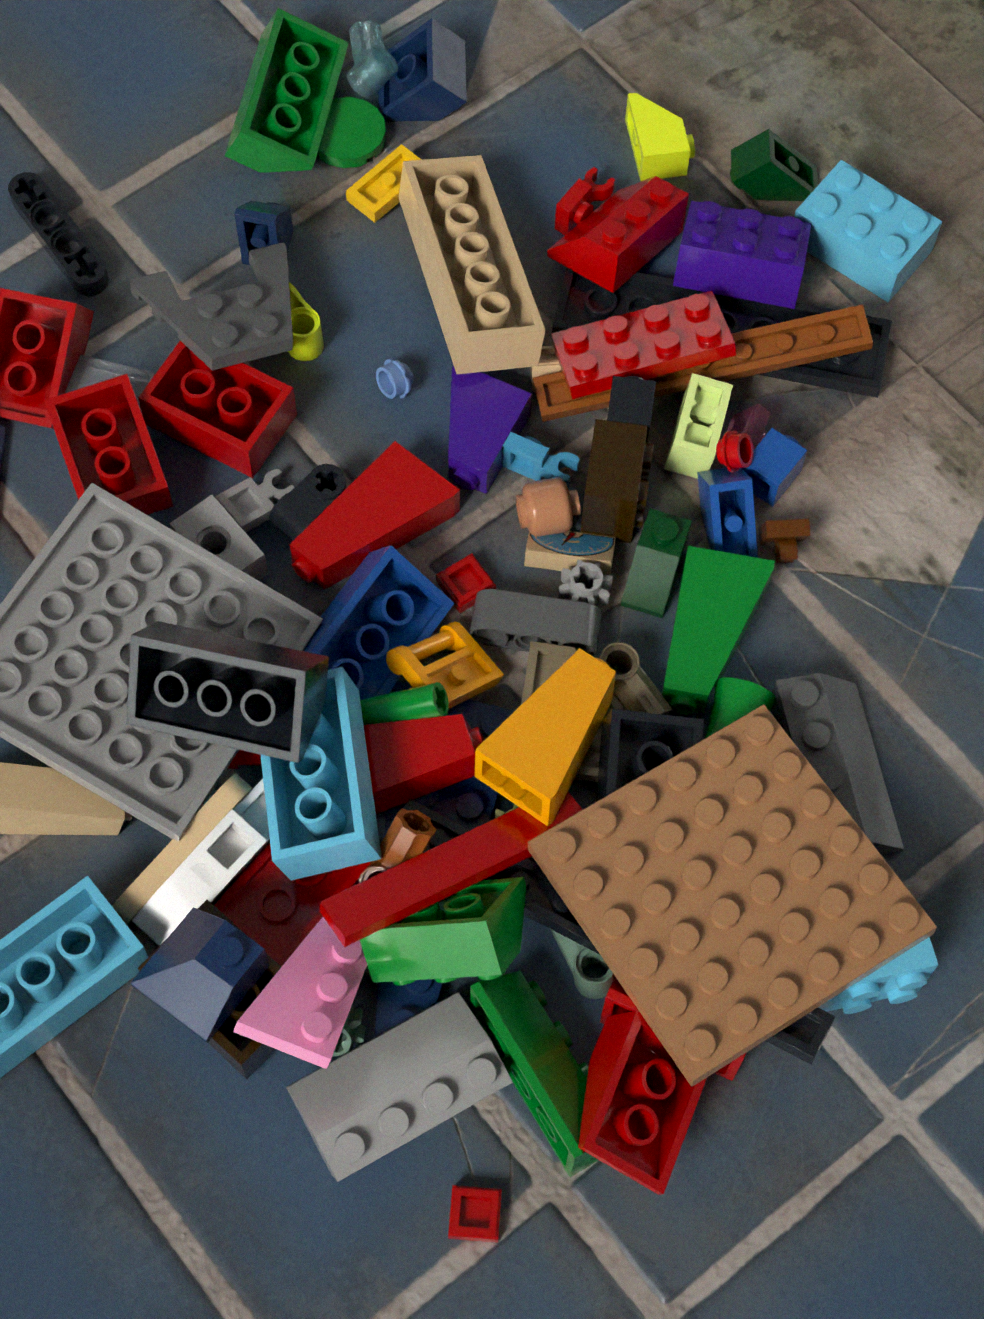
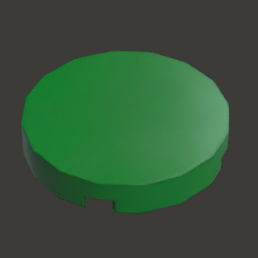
(352, 133)

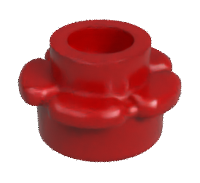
(735, 450)

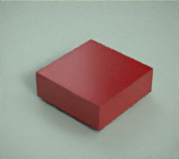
(464, 581)
(474, 1213)

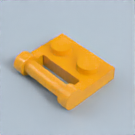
(461, 673)

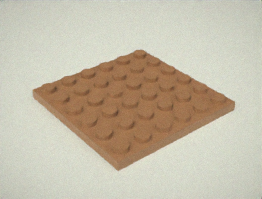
(729, 893)

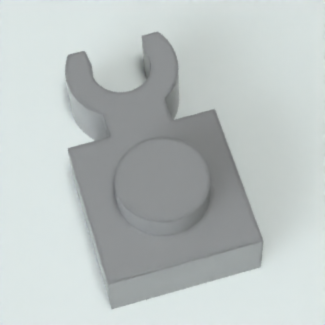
(252, 503)

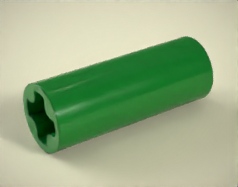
(406, 704)

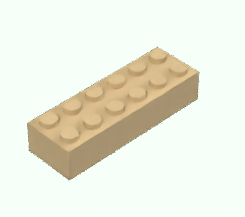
(470, 265)

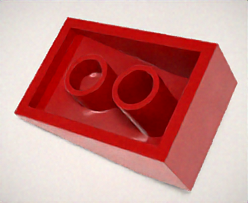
(38, 352)
(636, 1103)

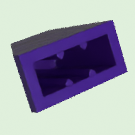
(480, 421)

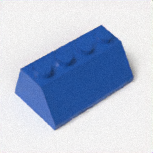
(375, 611)

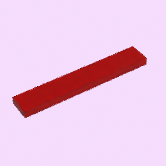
(436, 874)

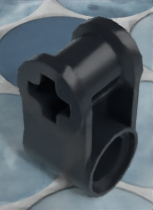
(308, 499)

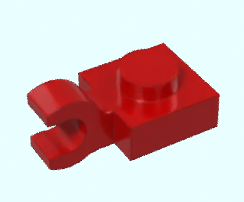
(577, 201)

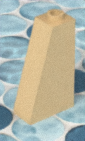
(49, 803)

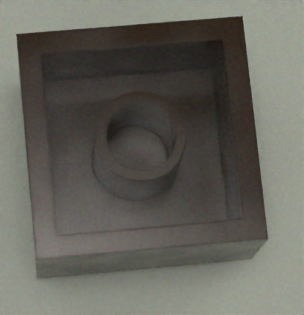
(616, 480)

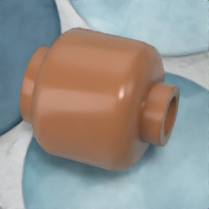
(547, 507)

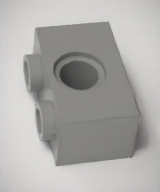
(214, 527)

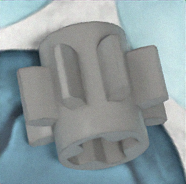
(588, 576)

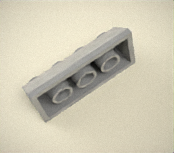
(398, 1085)

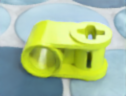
(306, 329)

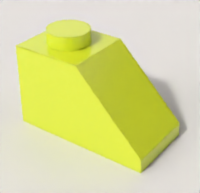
(657, 139)

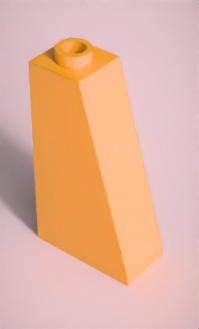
(547, 737)

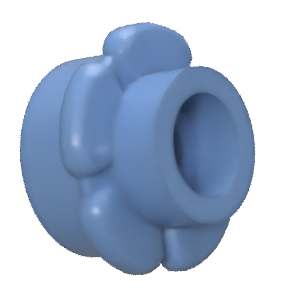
(394, 379)

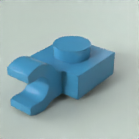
(532, 459)

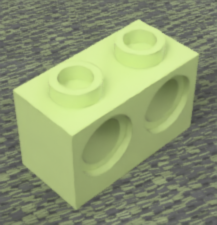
(698, 426)

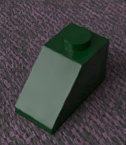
(772, 169)
(656, 563)

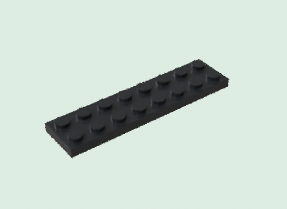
(856, 373)

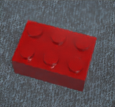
(223, 412)
(109, 444)

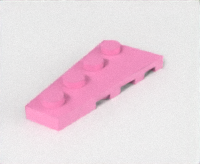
(307, 998)

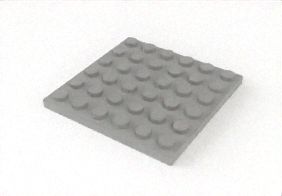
(70, 653)

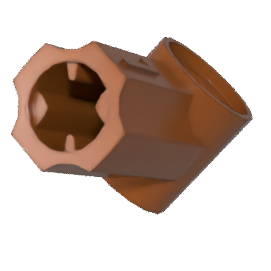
(405, 839)

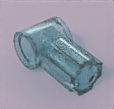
(371, 60)

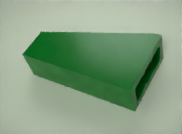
(711, 617)

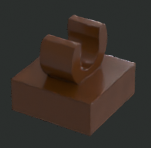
(785, 536)

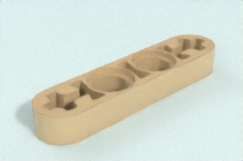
(174, 854)

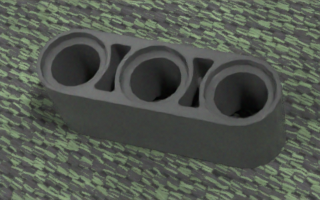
(516, 619)

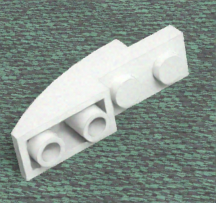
(209, 867)

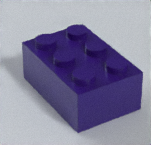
(742, 254)

